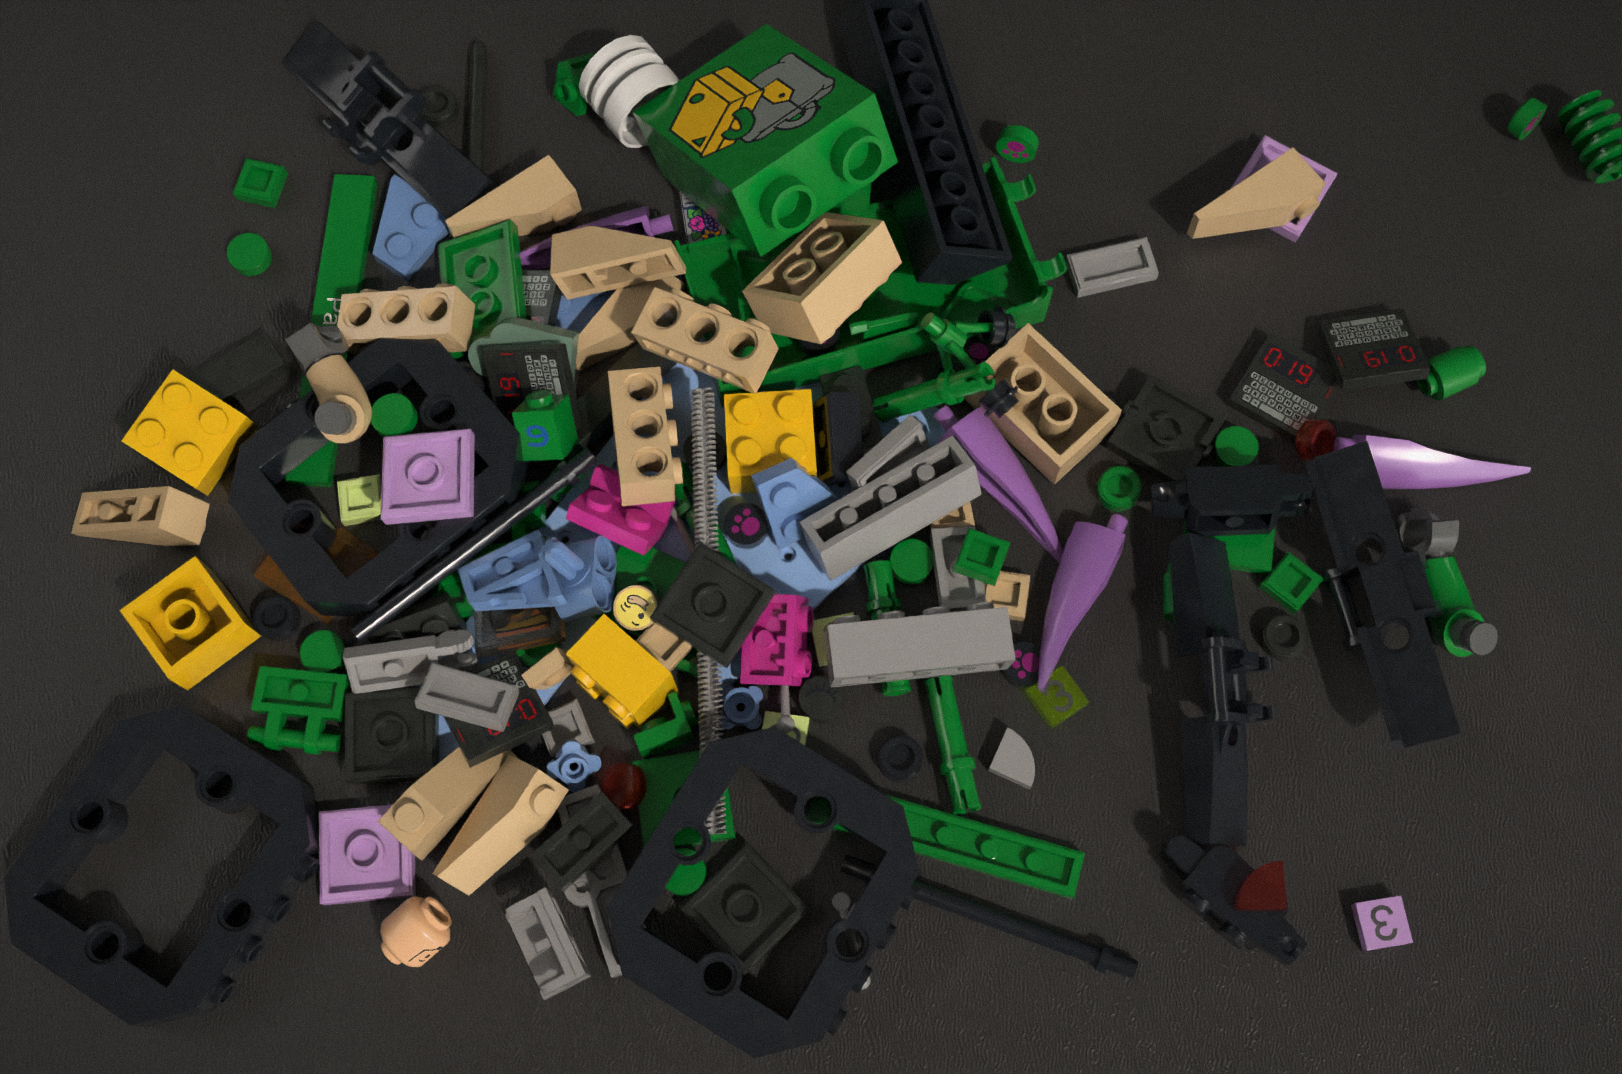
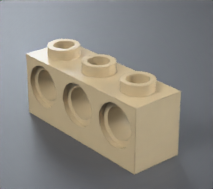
(407, 313)
(714, 357)
(639, 453)

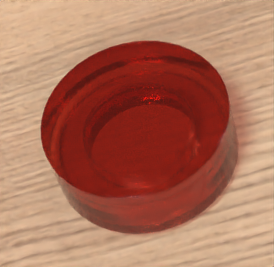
(1315, 438)
(624, 785)

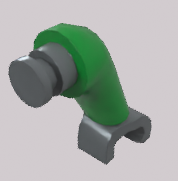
(1461, 627)

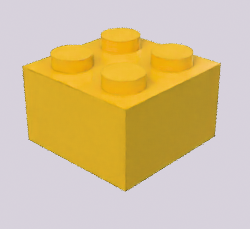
(767, 431)
(189, 432)
(190, 623)
(622, 672)

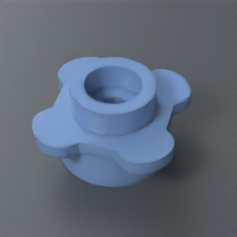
(749, 698)
(570, 753)

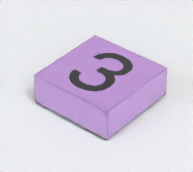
(1381, 923)

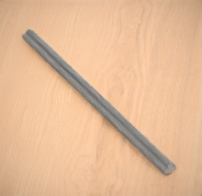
(705, 533)

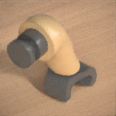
(342, 399)

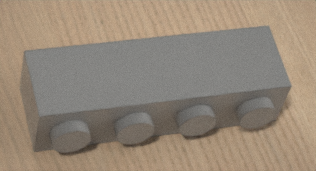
(891, 507)
(918, 645)

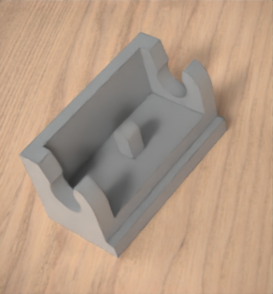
(547, 943)

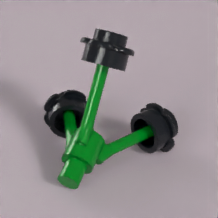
(993, 329)

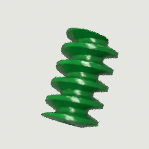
(1594, 135)

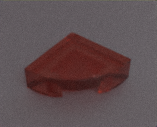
(1263, 889)

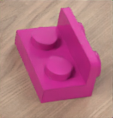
(602, 513)
(778, 644)

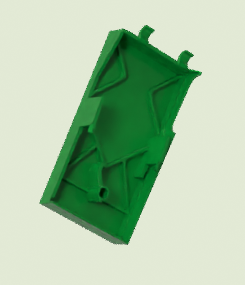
(891, 317)

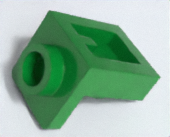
(567, 83)
(664, 735)

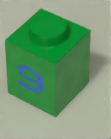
(545, 426)

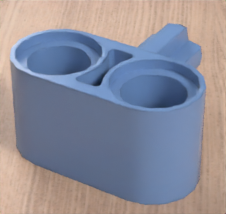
(585, 574)

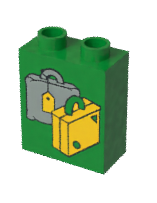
(767, 137)

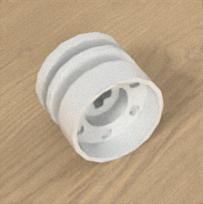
(622, 80)

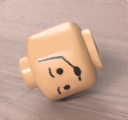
(415, 931)

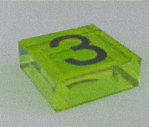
(1059, 699)

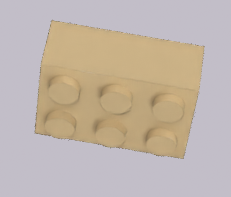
(823, 276)
(1058, 407)

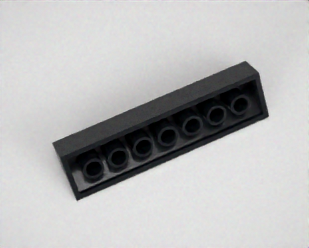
(939, 177)

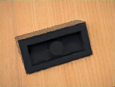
(837, 435)

